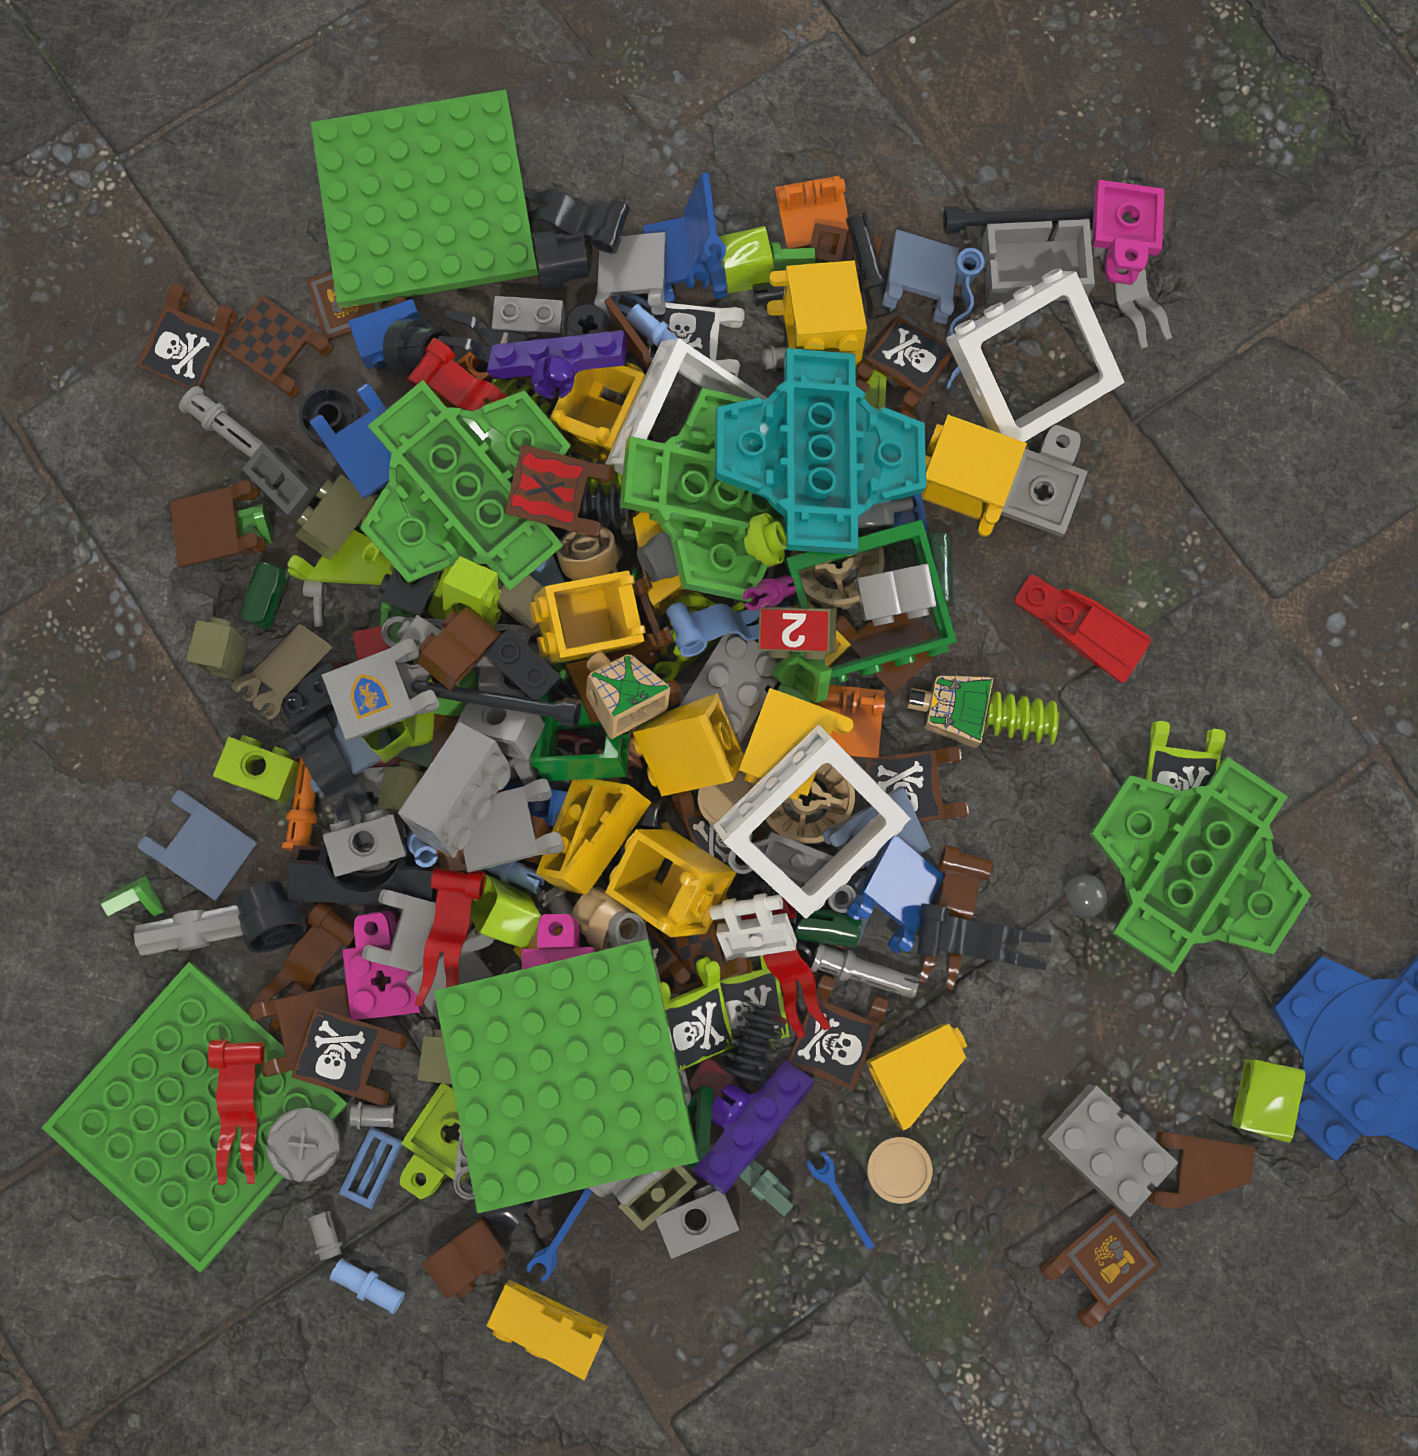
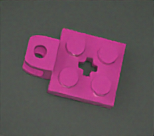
(1127, 242)
(553, 947)
(364, 996)

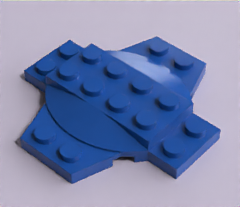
(1355, 1054)

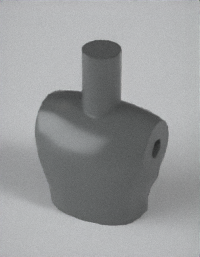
(881, 516)
(658, 558)

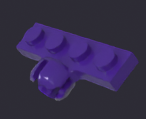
(557, 360)
(750, 1123)

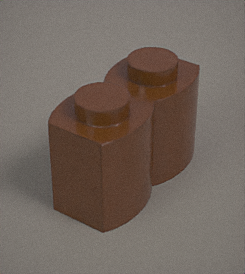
(457, 647)
(466, 1258)

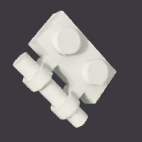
(753, 936)

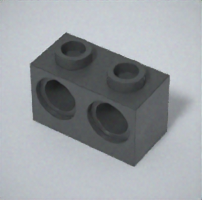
(283, 479)

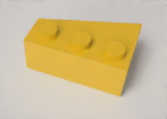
(593, 828)
(547, 1328)

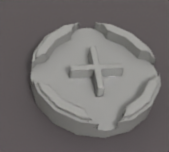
(303, 1144)

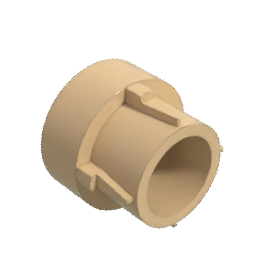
(587, 556)
(593, 916)

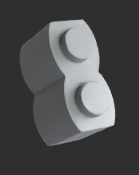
(896, 593)

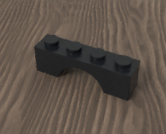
(313, 879)

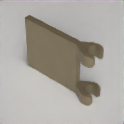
(283, 669)

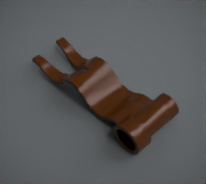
(960, 895)
(310, 954)

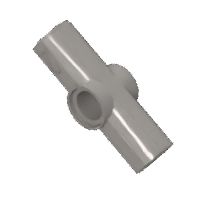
(188, 930)

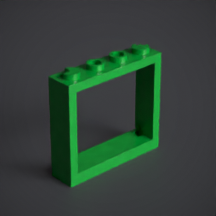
(916, 533)

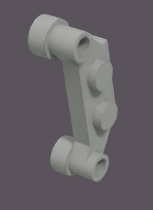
(797, 862)

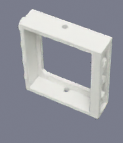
(968, 354)
(669, 359)
(776, 787)

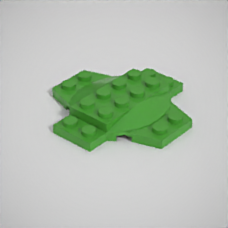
(454, 483)
(692, 507)
(1199, 865)

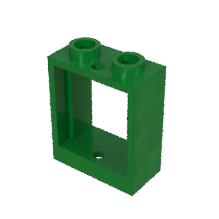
(575, 767)

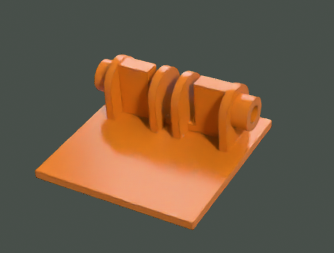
(810, 203)
(865, 710)

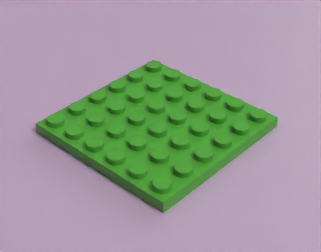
(423, 199)
(565, 1076)
(153, 1123)

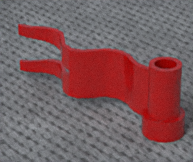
(451, 380)
(450, 924)
(788, 968)
(235, 1100)

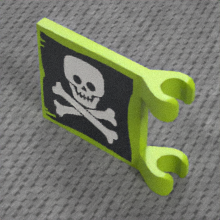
(1182, 767)
(758, 987)
(698, 1018)

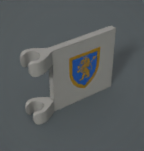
(372, 693)

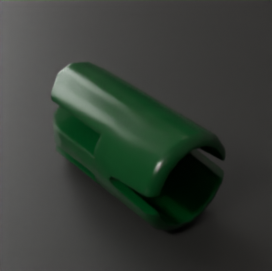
(264, 595)
(829, 928)

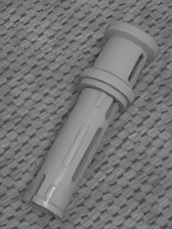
(214, 416)
(847, 966)

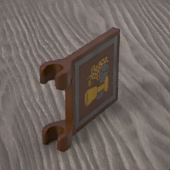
(332, 319)
(1107, 1261)

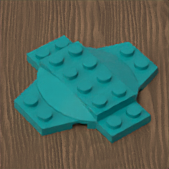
(819, 451)

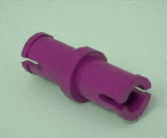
(769, 592)

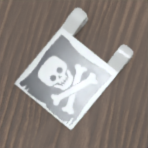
(700, 328)

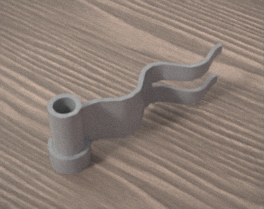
(1137, 292)

